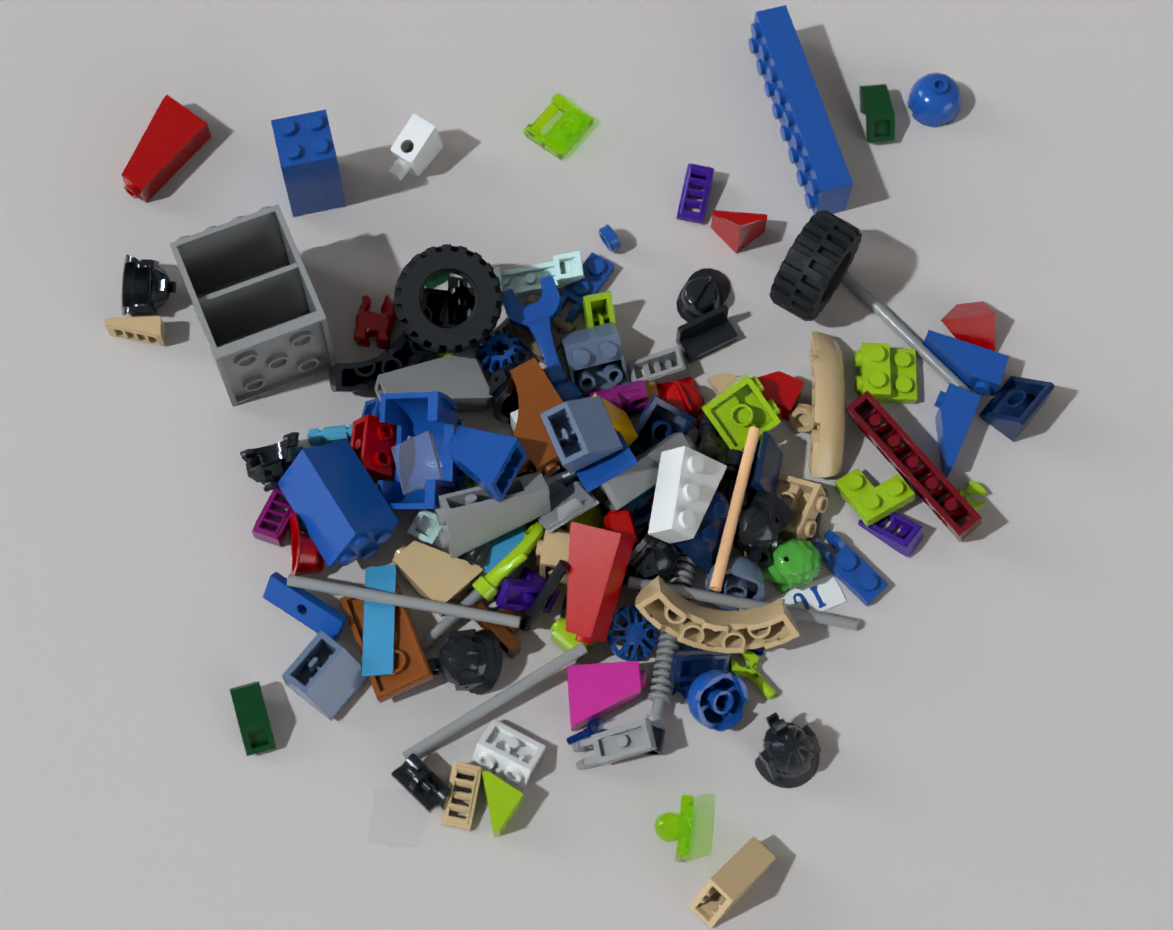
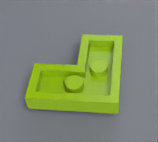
(873, 502)

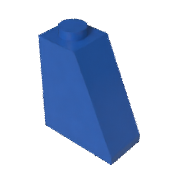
(487, 458)

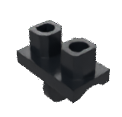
(460, 300)
(421, 783)

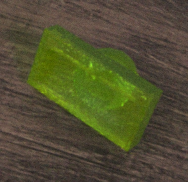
(675, 827)

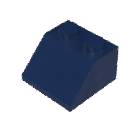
(707, 540)

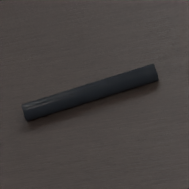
(544, 595)

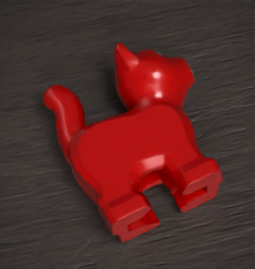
(375, 324)

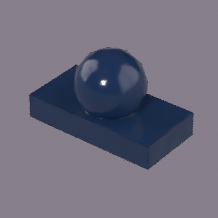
(692, 662)

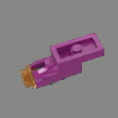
(629, 396)

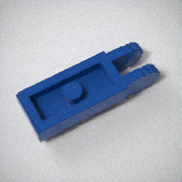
(596, 274)
(851, 569)

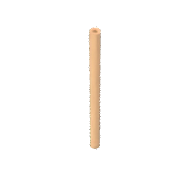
(734, 509)

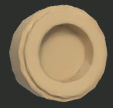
(801, 418)

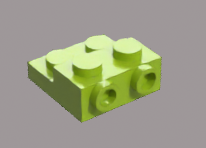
(886, 373)
(740, 408)

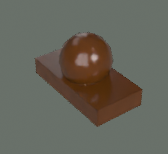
(504, 634)

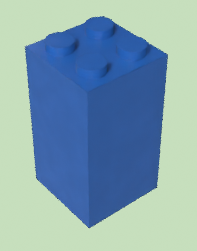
(308, 163)
(338, 503)

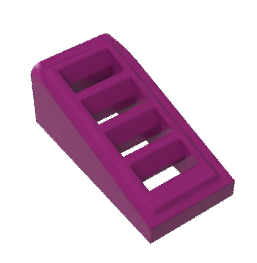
(268, 535)

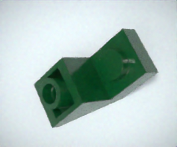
(879, 113)
(252, 718)

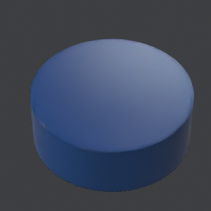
(609, 238)

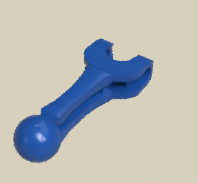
(538, 320)

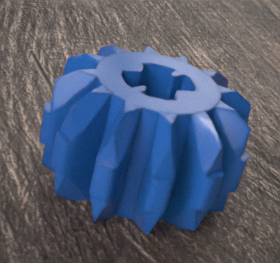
(499, 343)

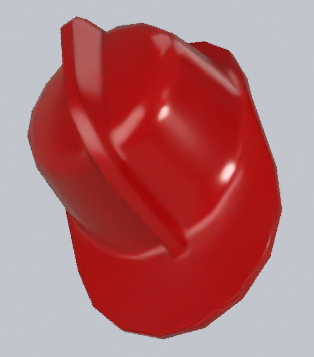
(684, 395)
(304, 553)

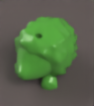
(793, 564)

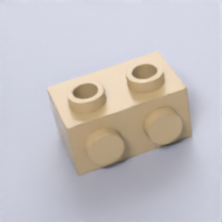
(551, 551)

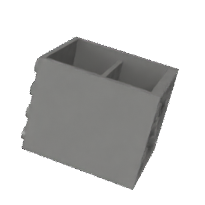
(255, 304)

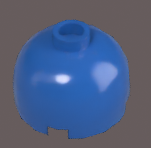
(935, 99)
(717, 699)

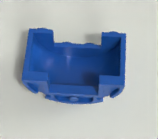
(414, 415)

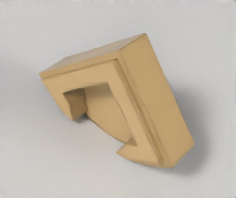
(721, 381)

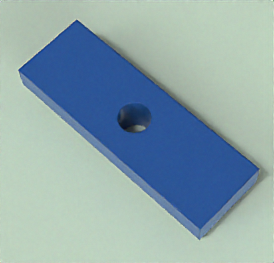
(304, 607)

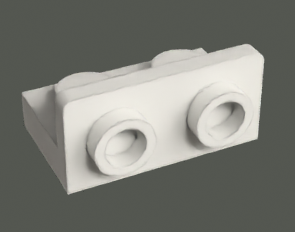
(508, 753)

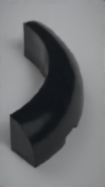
(401, 354)

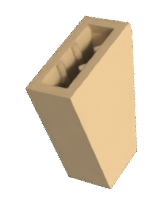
(435, 573)
(732, 881)

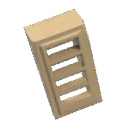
(141, 329)
(469, 770)

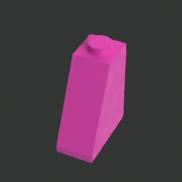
(601, 689)

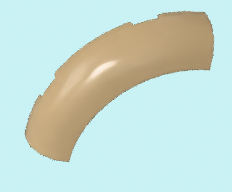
(827, 406)
(713, 628)

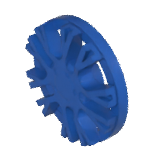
(631, 634)

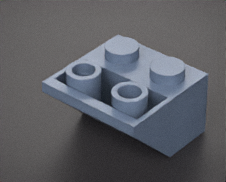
(594, 358)
(581, 432)
(325, 675)

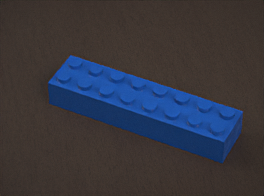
(800, 111)

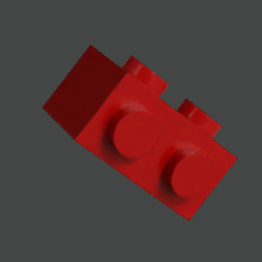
(373, 446)

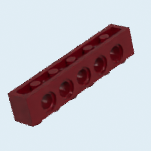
(914, 466)

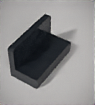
(706, 334)

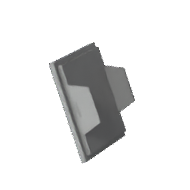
(566, 504)

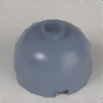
(740, 579)

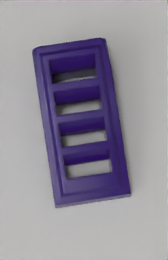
(700, 177)
(897, 541)

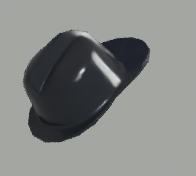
(702, 293)

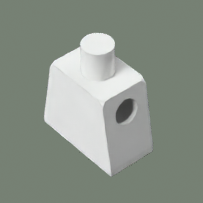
(414, 148)

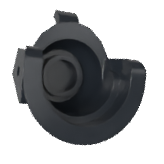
(144, 286)
(503, 389)
(271, 461)
(760, 524)
(653, 557)
(469, 660)
(788, 754)

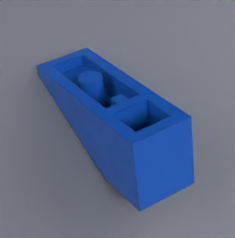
(972, 364)
(952, 422)

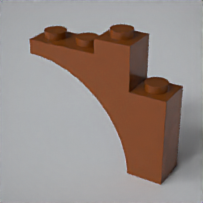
(534, 397)

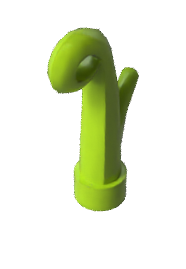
(488, 585)

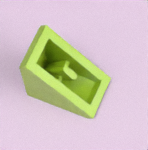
(598, 309)
(502, 801)

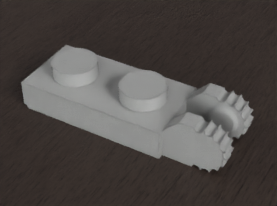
(617, 744)

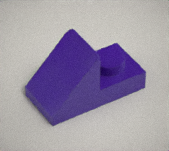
(521, 592)

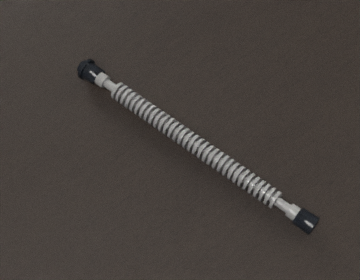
(661, 685)

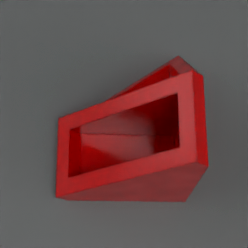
(738, 228)
(972, 324)

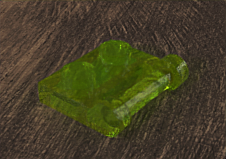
(564, 132)

